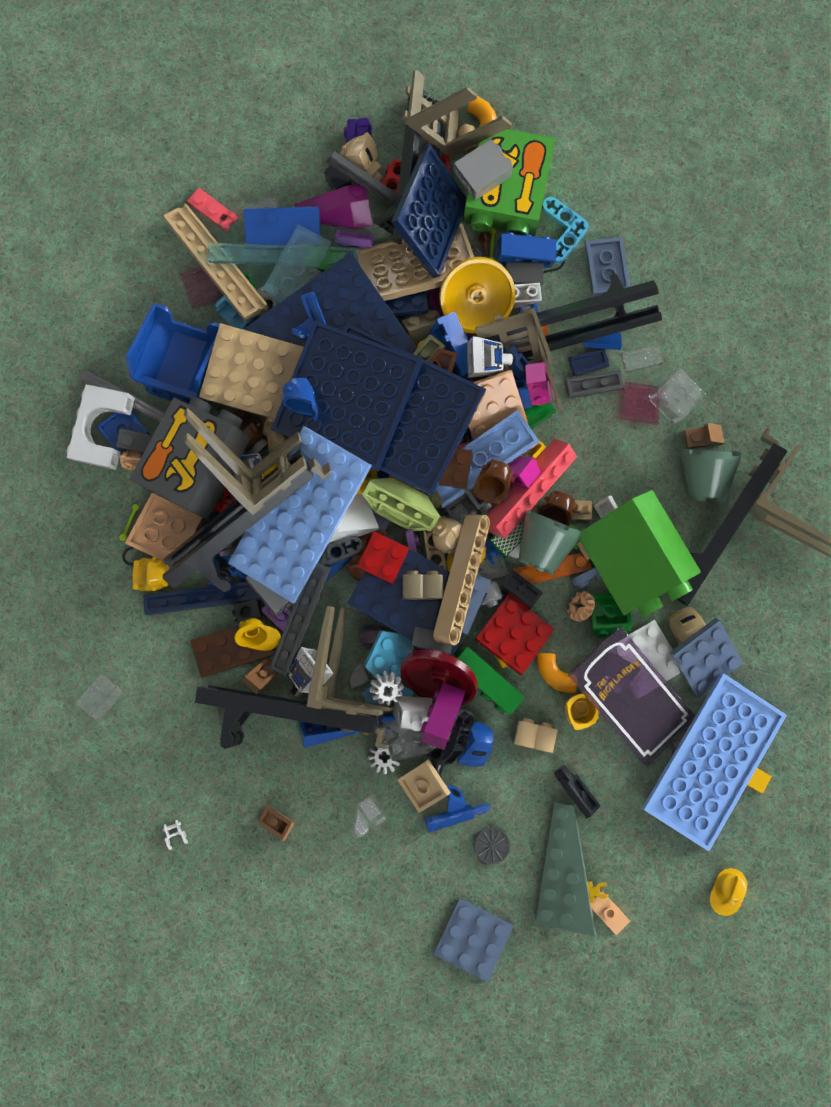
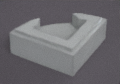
(358, 677)

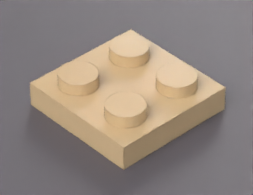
(423, 786)

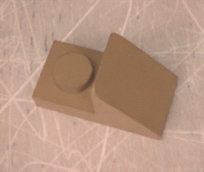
(704, 436)
(260, 676)
(276, 822)

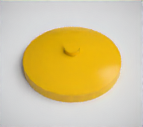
(477, 292)

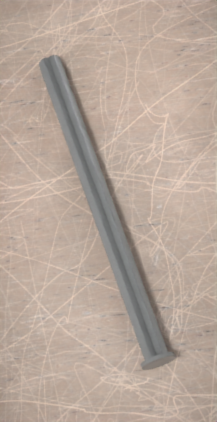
(139, 404)

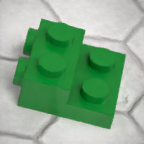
(608, 616)

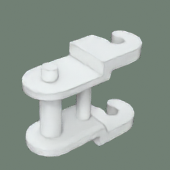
(166, 828)

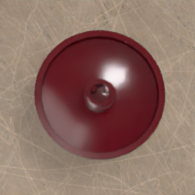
(429, 669)

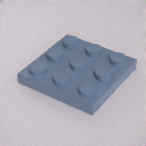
(705, 657)
(473, 939)

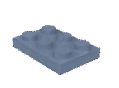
(604, 259)

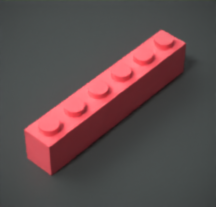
(512, 510)

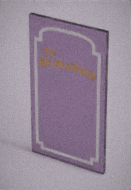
(632, 696)

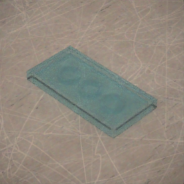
(297, 263)

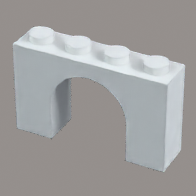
(93, 403)

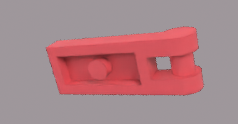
(212, 209)

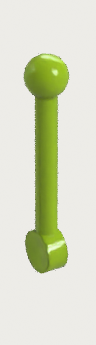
(493, 231)
(123, 537)

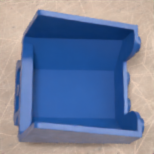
(170, 355)

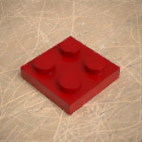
(383, 557)

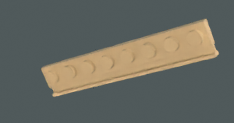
(225, 276)

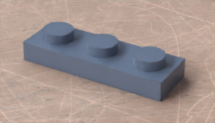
(480, 587)

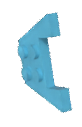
(388, 655)

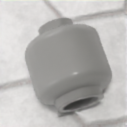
(494, 594)

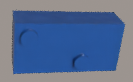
(277, 225)

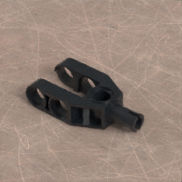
(453, 748)

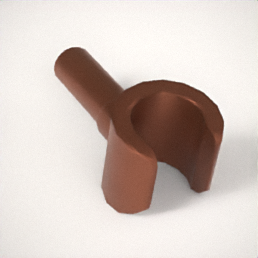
(484, 241)

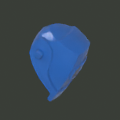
(300, 397)
(478, 746)

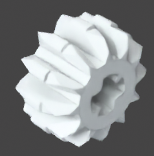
(381, 693)
(380, 761)

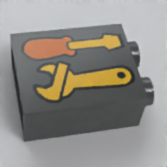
(172, 467)

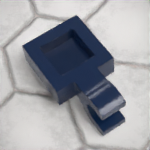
(518, 363)

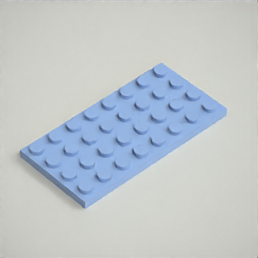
(292, 537)
(714, 762)

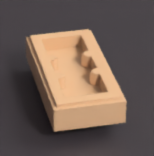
(609, 913)

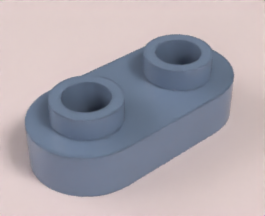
(583, 579)

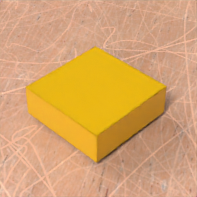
(759, 781)

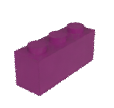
(442, 716)

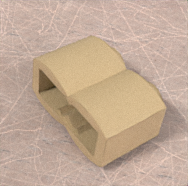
(535, 736)

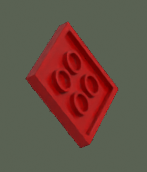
(514, 634)

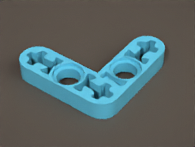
(570, 225)

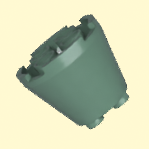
(709, 473)
(546, 542)

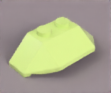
(401, 504)

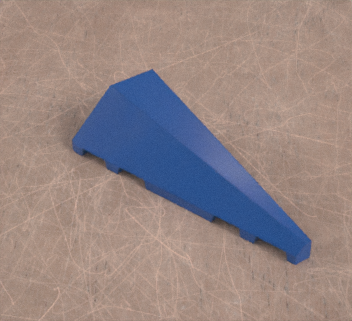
(315, 734)

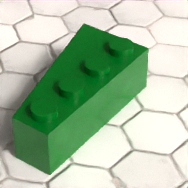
(490, 683)

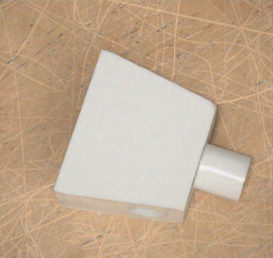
(411, 711)

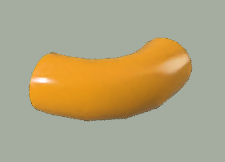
(481, 110)
(553, 675)

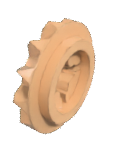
(581, 613)

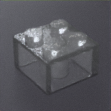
(676, 396)

